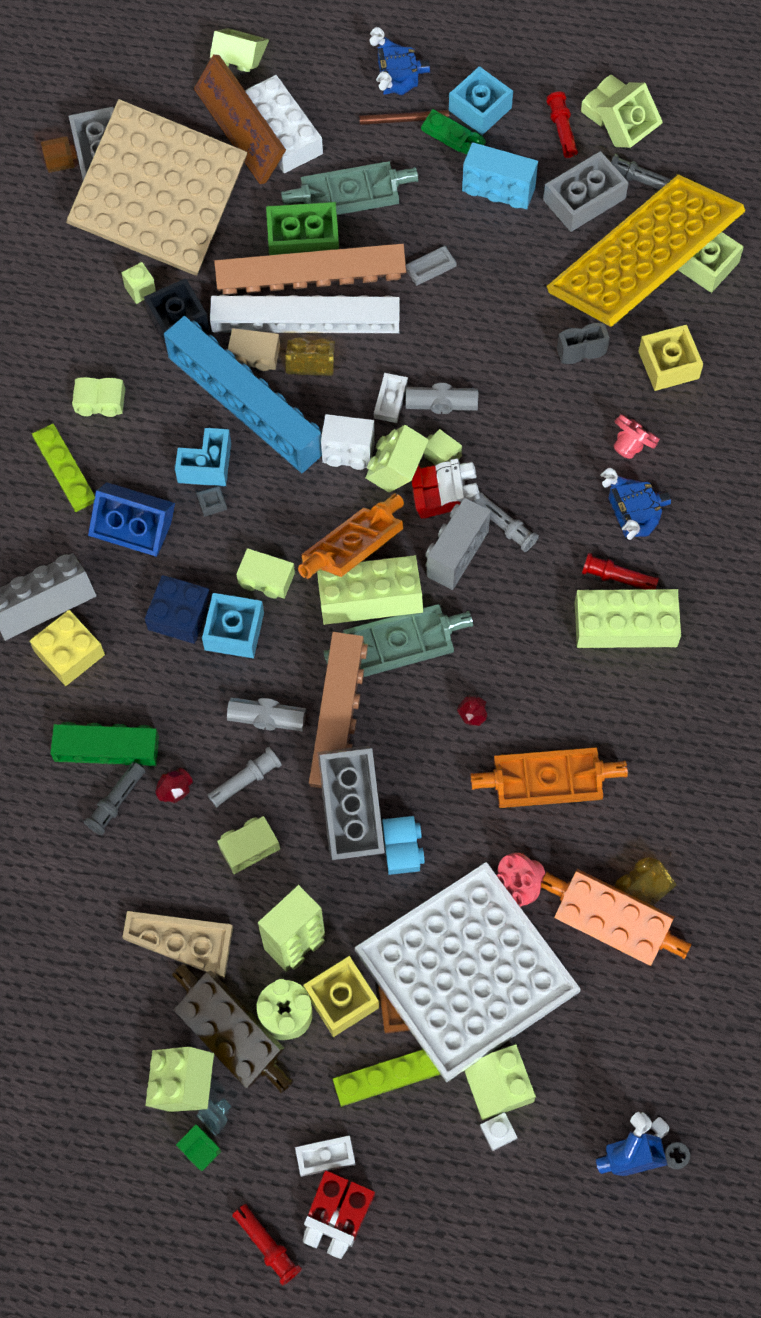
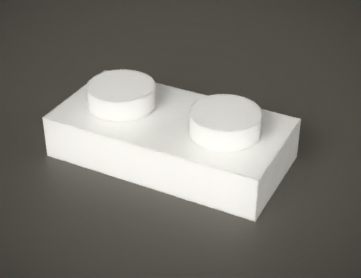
(390, 397)
(325, 1156)

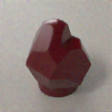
(472, 710)
(173, 786)

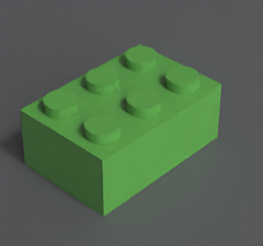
(302, 228)

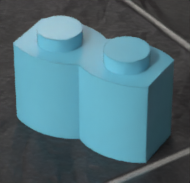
(402, 846)

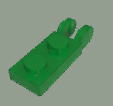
(450, 132)

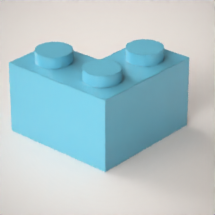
(207, 464)

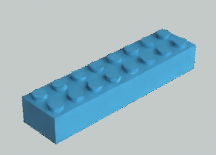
(244, 394)

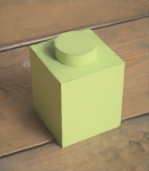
(138, 282)
(442, 448)

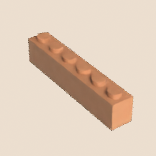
(339, 697)

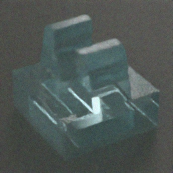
(214, 1116)

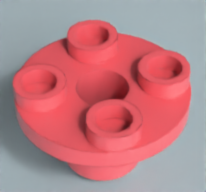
(632, 438)
(521, 877)

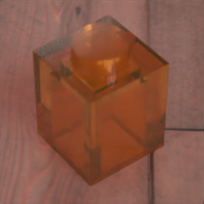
(58, 154)

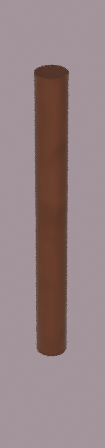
(398, 117)

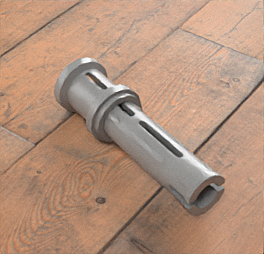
(513, 528)
(254, 771)

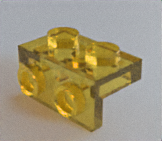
(310, 357)
(647, 881)

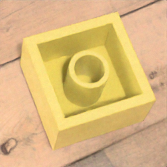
(670, 357)
(67, 647)
(341, 996)

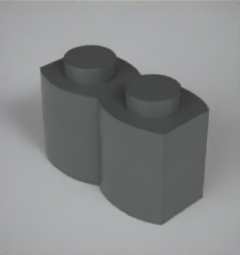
(583, 343)

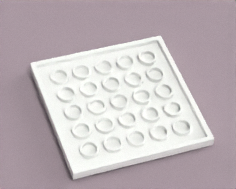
(467, 971)

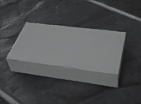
(430, 265)

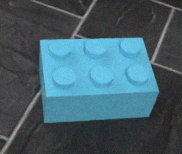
(499, 176)

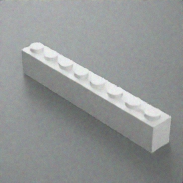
(305, 314)

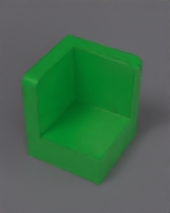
(198, 1148)

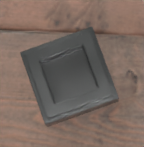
(211, 501)

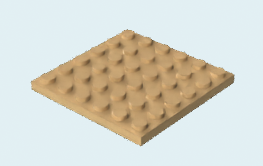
(157, 187)

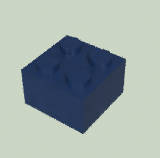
(178, 609)

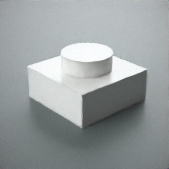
(498, 1131)

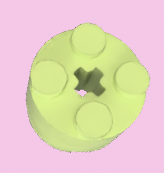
(284, 994)

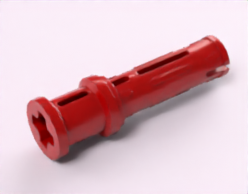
(560, 116)
(608, 570)
(274, 1255)

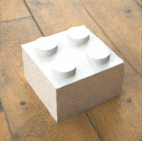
(347, 441)

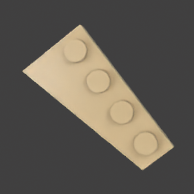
(185, 940)

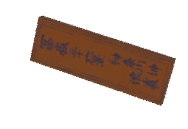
(239, 118)

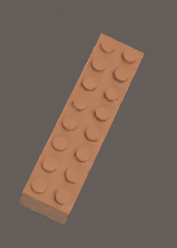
(310, 267)

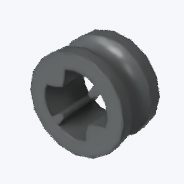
(682, 1149)

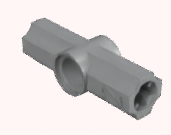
(442, 398)
(266, 714)

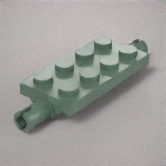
(353, 187)
(407, 638)

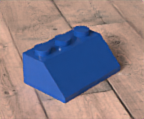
(130, 518)

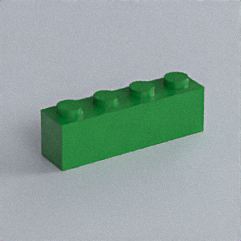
(104, 744)

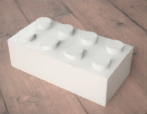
(287, 122)

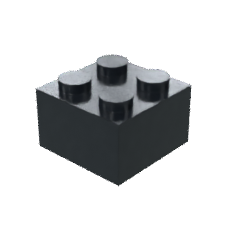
(171, 304)

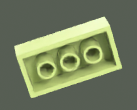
(371, 591)
(627, 618)
(292, 929)

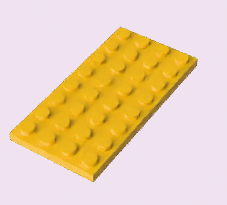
(645, 249)

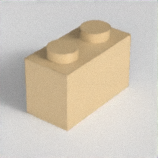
(255, 348)

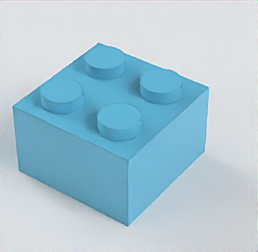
(480, 100)
(233, 625)

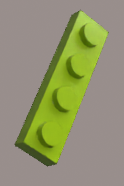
(64, 467)
(384, 1077)

